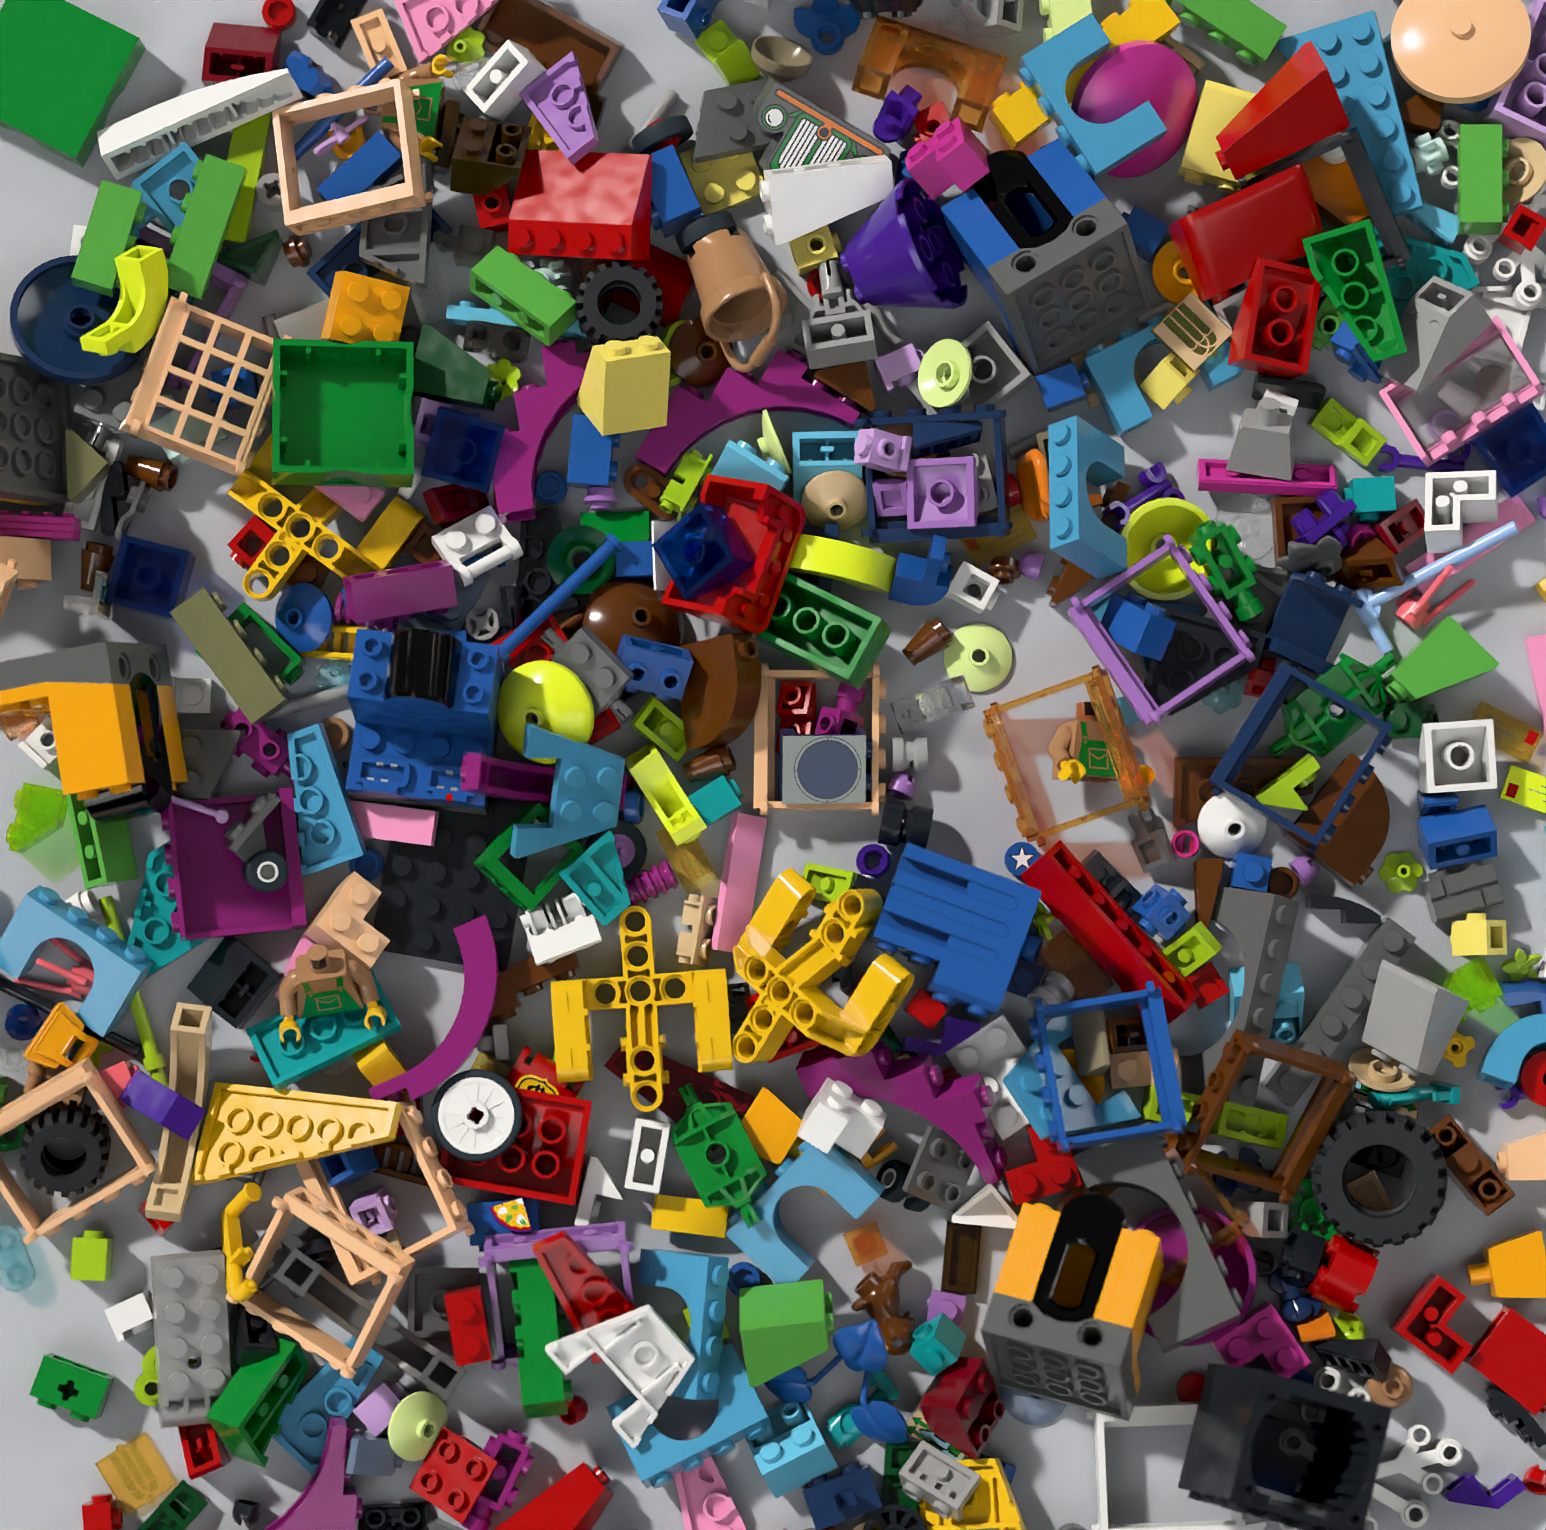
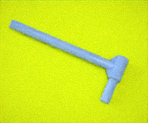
(1372, 601)

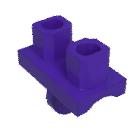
(897, 115)
(1334, 511)

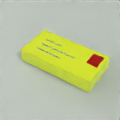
(1524, 789)

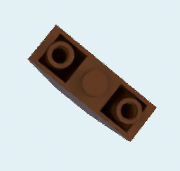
(1470, 1168)

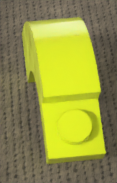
(140, 303)
(843, 562)
(665, 794)

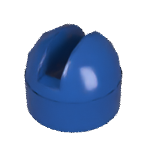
(1031, 948)

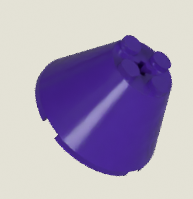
(905, 254)

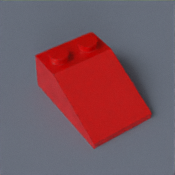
(1276, 320)

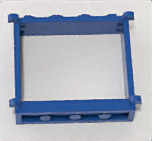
(1160, 1057)

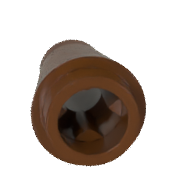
(156, 472)
(94, 558)
(928, 641)
(710, 764)

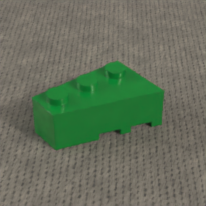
(255, 1399)

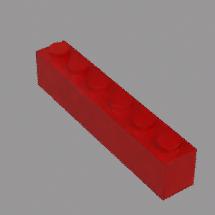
(1106, 929)

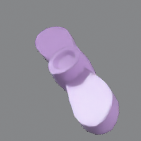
(339, 136)

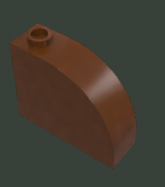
(720, 690)
(1359, 832)

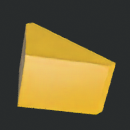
(379, 1063)

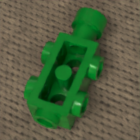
(1222, 556)

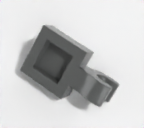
(1152, 845)

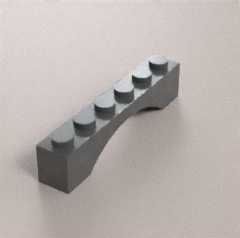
(1340, 1009)
(351, 1312)

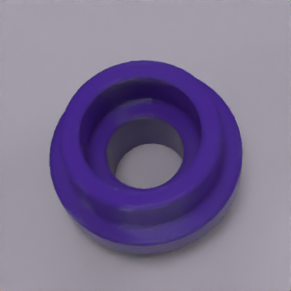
(881, 853)

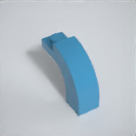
(1505, 1054)

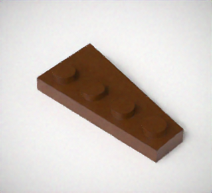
(1193, 788)

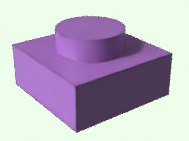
(890, 496)
(949, 1303)

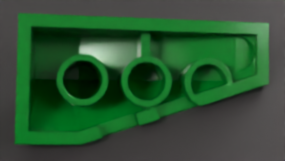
(1355, 280)

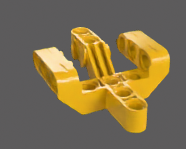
(374, 553)
(575, 999)
(868, 1010)

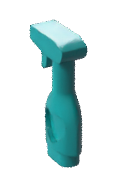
(1437, 1091)
(841, 1427)

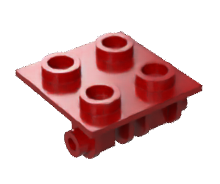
(453, 1474)

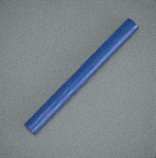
(323, 124)

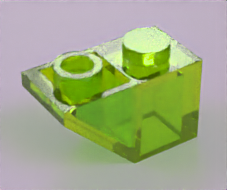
(38, 815)
(1474, 983)

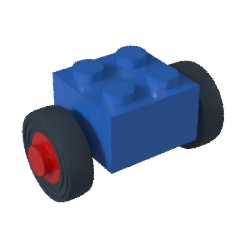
(672, 197)

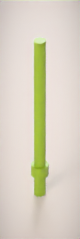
(153, 1060)

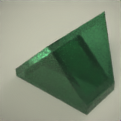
(254, 257)

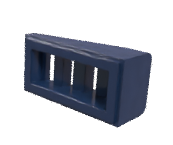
(941, 436)

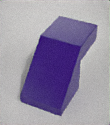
(953, 1033)
(162, 1105)
(1469, 1491)

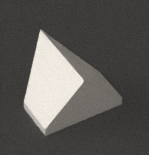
(986, 1209)

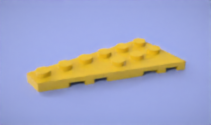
(267, 1129)

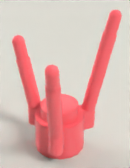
(1415, 612)
(79, 978)

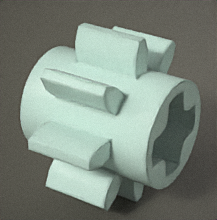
(1429, 154)
(556, 272)

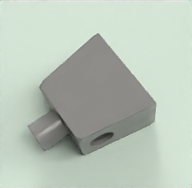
(1264, 442)

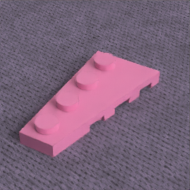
(438, 22)
(706, 1499)

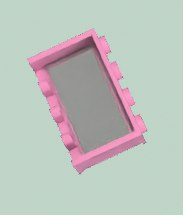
(1466, 397)

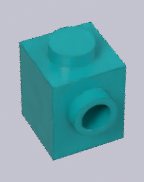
(1372, 496)
(716, 800)
(937, 1344)

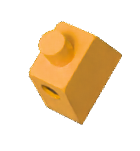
(772, 1128)
(1512, 1267)

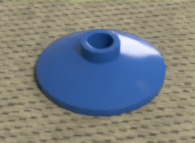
(314, 617)

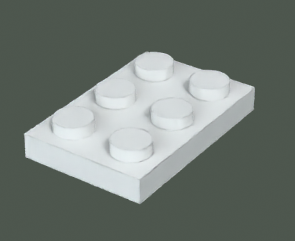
(993, 1054)

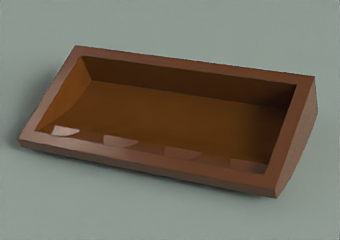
(551, 36)

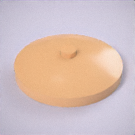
(1460, 46)

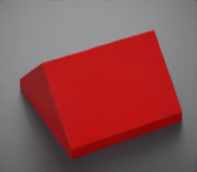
(672, 278)

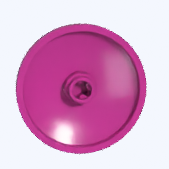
(1129, 78)

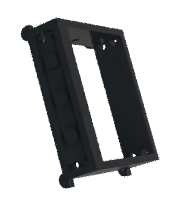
(1367, 182)

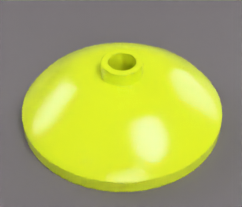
(1146, 528)
(550, 693)

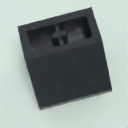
(234, 981)

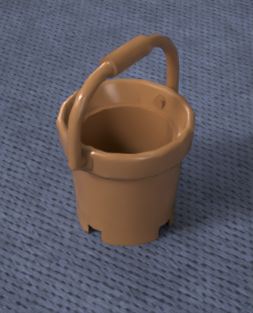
(737, 294)

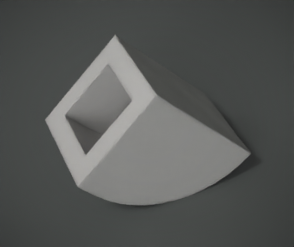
(1265, 1218)

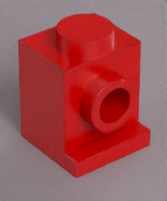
(497, 218)
(1522, 230)
(256, 529)
(102, 1513)

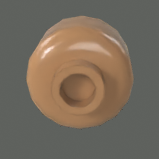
(1393, 1391)

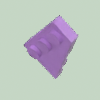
(563, 108)

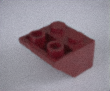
(239, 51)
(963, 1405)

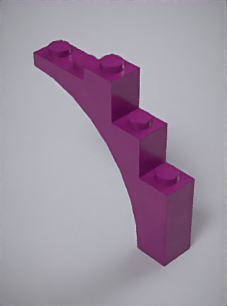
(735, 398)
(538, 415)
(916, 1084)
(325, 1500)

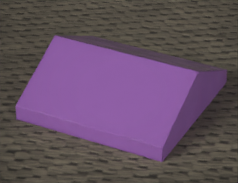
(942, 493)

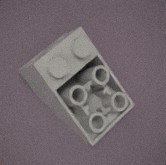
(1436, 330)

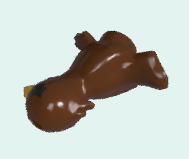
(881, 1301)

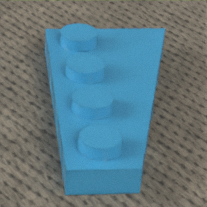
(322, 1397)

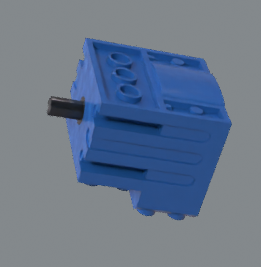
(957, 920)

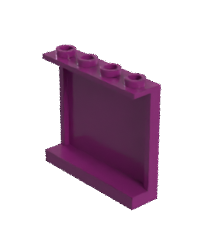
(209, 877)

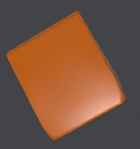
(1315, 1328)

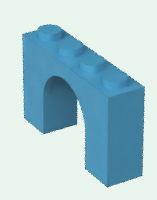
(1096, 145)
(1113, 380)
(1076, 533)
(116, 965)
(768, 1241)
(703, 1286)
(738, 1417)

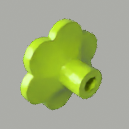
(472, 46)
(509, 374)
(1392, 872)
(1348, 1326)

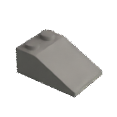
(995, 371)

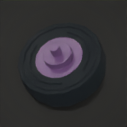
(629, 845)

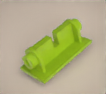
(680, 496)

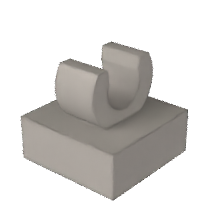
(499, 1042)

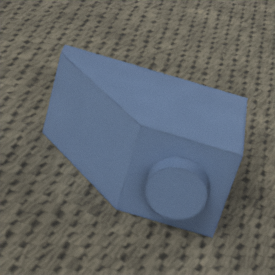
(372, 1455)

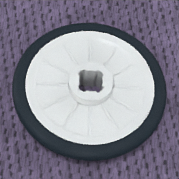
(463, 1135)

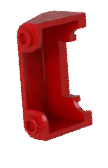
(1229, 235)
(771, 530)

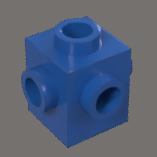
(1162, 912)

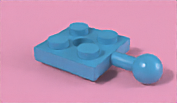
(156, 186)

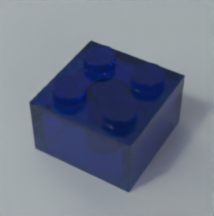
(1514, 450)
(149, 577)

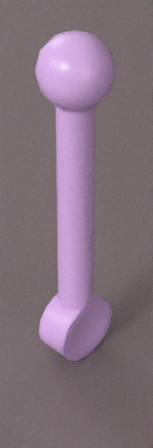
(221, 815)

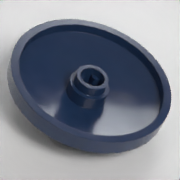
(52, 316)

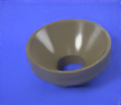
(780, 58)

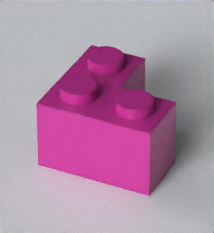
(948, 159)
(1266, 1335)

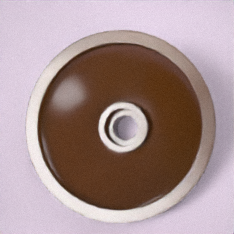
(613, 609)

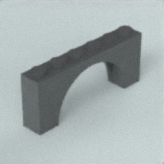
(1264, 932)
(1203, 1297)

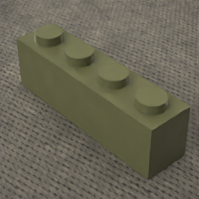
(229, 656)

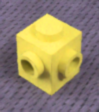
(814, 248)
(1168, 382)
(1478, 936)

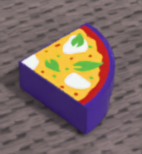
(512, 1215)

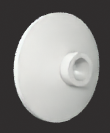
(1217, 817)

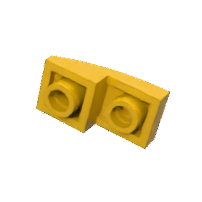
(688, 1216)

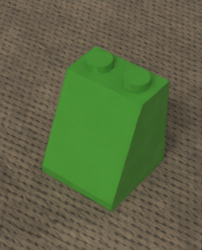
(1436, 663)
(783, 1326)

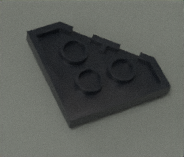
(1193, 653)

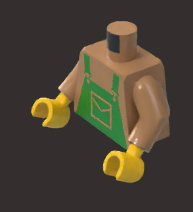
(427, 108)
(1081, 751)
(326, 985)

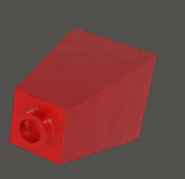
(1284, 116)
(567, 1505)

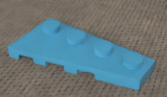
(323, 808)

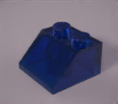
(463, 449)
(703, 551)

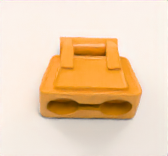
(56, 1039)

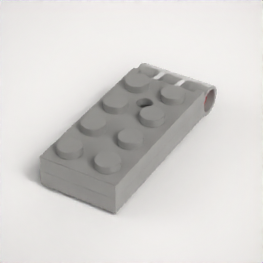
(189, 1322)

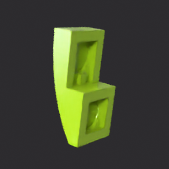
(1346, 431)

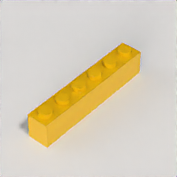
(1019, 116)

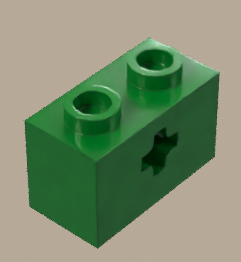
(91, 1383)

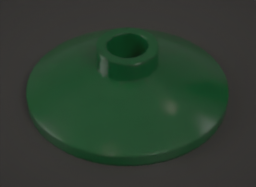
(570, 542)

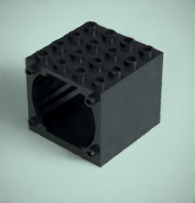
(1343, 1466)

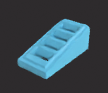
(1436, 223)

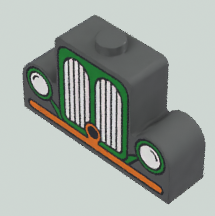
(807, 131)

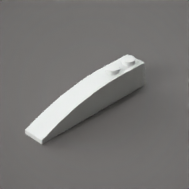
(192, 119)

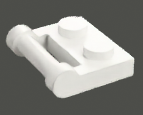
(471, 538)

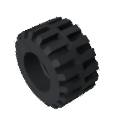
(618, 278)
(65, 1174)

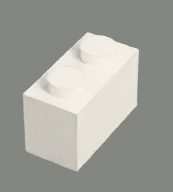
(502, 78)
(648, 1155)

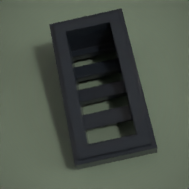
(1355, 1356)

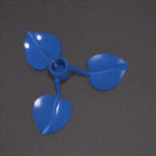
(863, 1350)

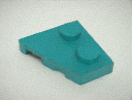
(599, 879)

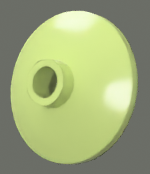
(945, 373)
(771, 444)
(981, 675)
(408, 1421)

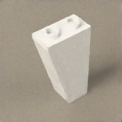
(821, 193)

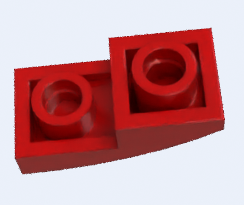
(797, 708)

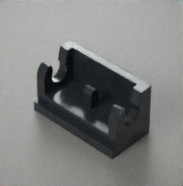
(333, 19)

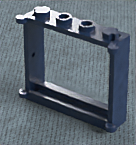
(986, 525)
(1256, 725)

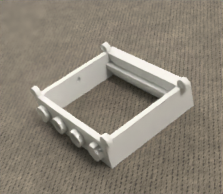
(1148, 1415)

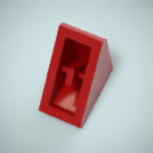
(202, 1449)

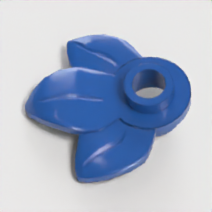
(826, 18)

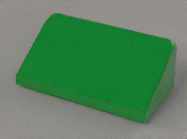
(625, 525)

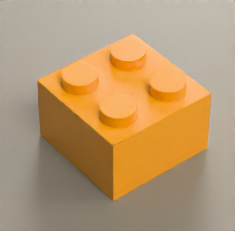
(364, 309)

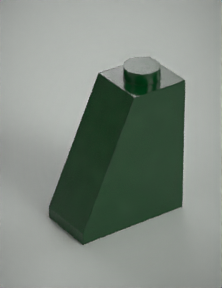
(451, 374)

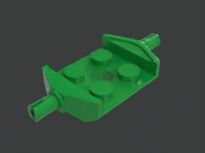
(1308, 714)
(739, 1175)

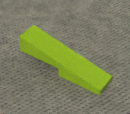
(248, 150)
(1233, 1122)

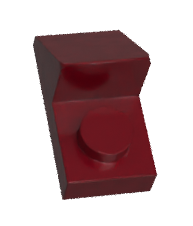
(453, 503)
(1401, 527)

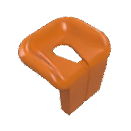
(1033, 483)

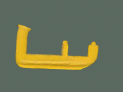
(235, 1255)

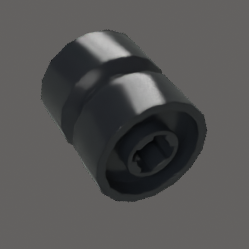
(905, 825)

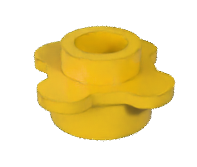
(1464, 1044)

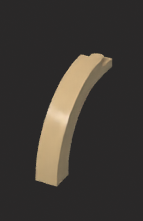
(190, 1078)

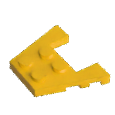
(988, 1507)

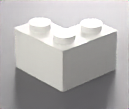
(1456, 500)
(841, 1119)

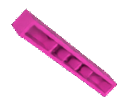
(40, 527)

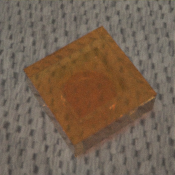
(865, 1243)

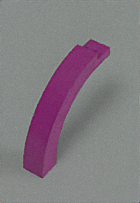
(514, 780)
(473, 1017)

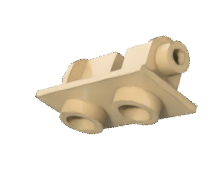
(695, 946)

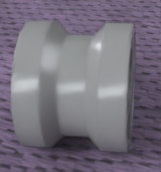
(264, 193)
(481, 616)

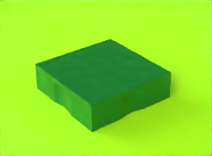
(61, 73)
(342, 413)

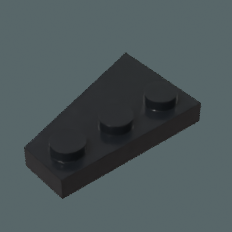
(533, 570)

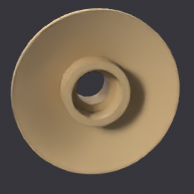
(1528, 156)
(835, 489)
(1379, 1073)

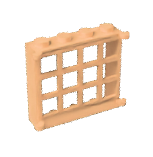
(158, 365)

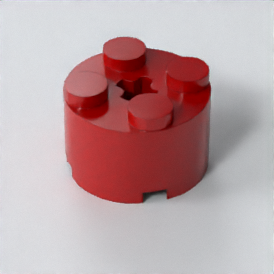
(1344, 1273)

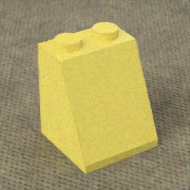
(1214, 111)
(626, 385)

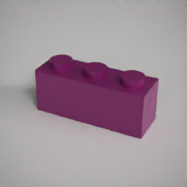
(400, 592)

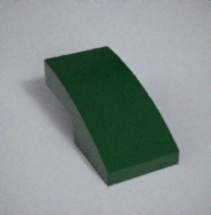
(894, 1459)
(176, 1510)

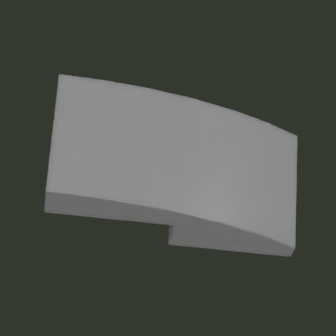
(304, 323)

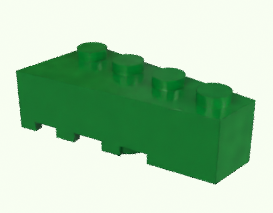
(539, 1323)

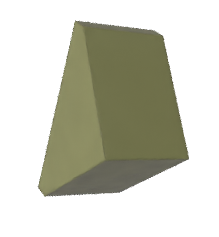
(83, 467)

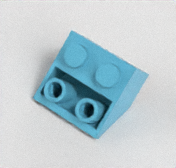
(820, 453)
(742, 463)
(1290, 1004)
(791, 1449)

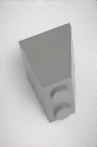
(1411, 1019)

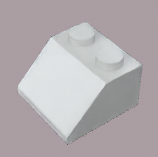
(1457, 756)

